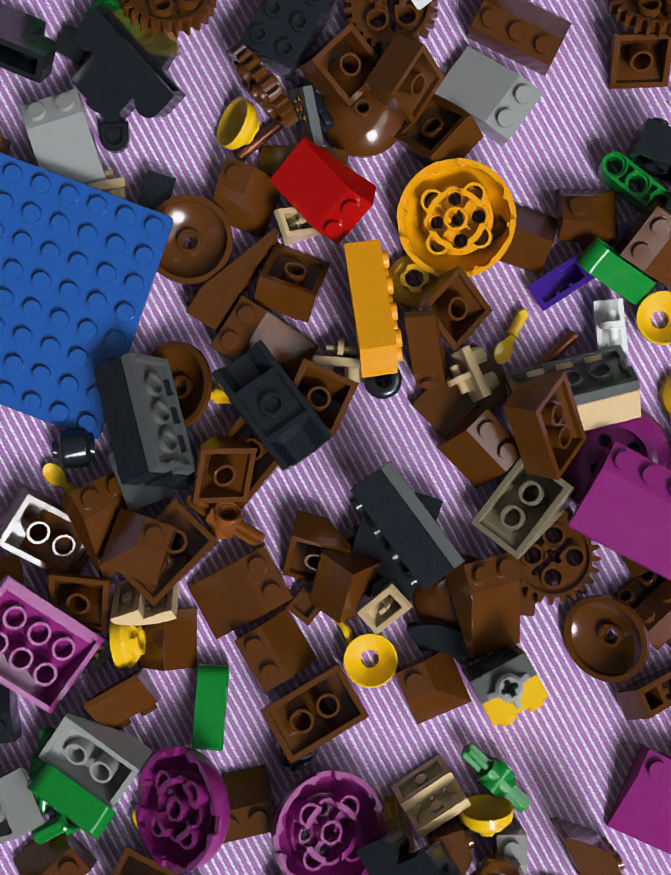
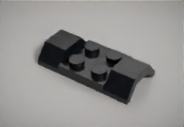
(272, 406)

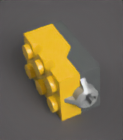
(506, 685)

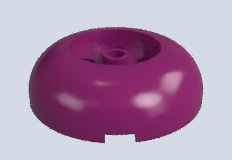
(643, 430)
(182, 808)
(300, 809)

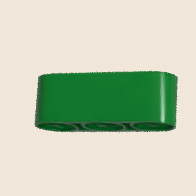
(620, 182)
(615, 271)
(210, 706)
(70, 800)

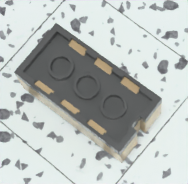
(600, 382)

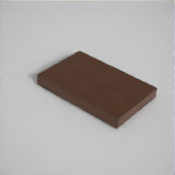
(448, 407)

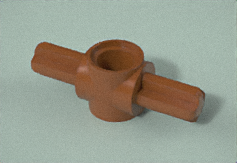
(226, 521)

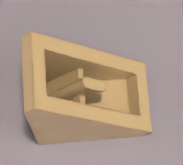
(293, 226)
(384, 608)

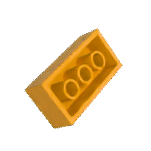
(373, 308)

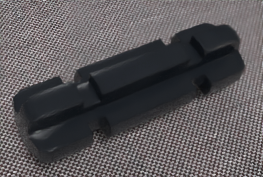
(326, 121)

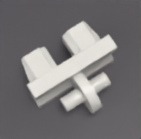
(609, 324)

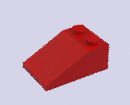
(323, 189)

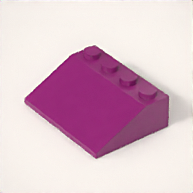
(628, 508)
(40, 646)
(645, 800)

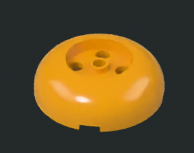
(428, 197)

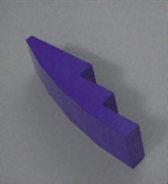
(565, 278)

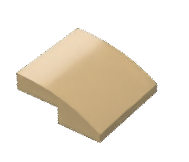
(134, 609)
(430, 795)

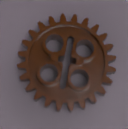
(363, 12)
(168, 14)
(643, 15)
(262, 85)
(569, 577)

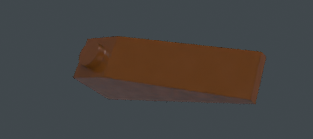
(222, 293)

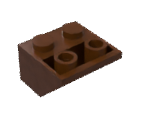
(651, 599)

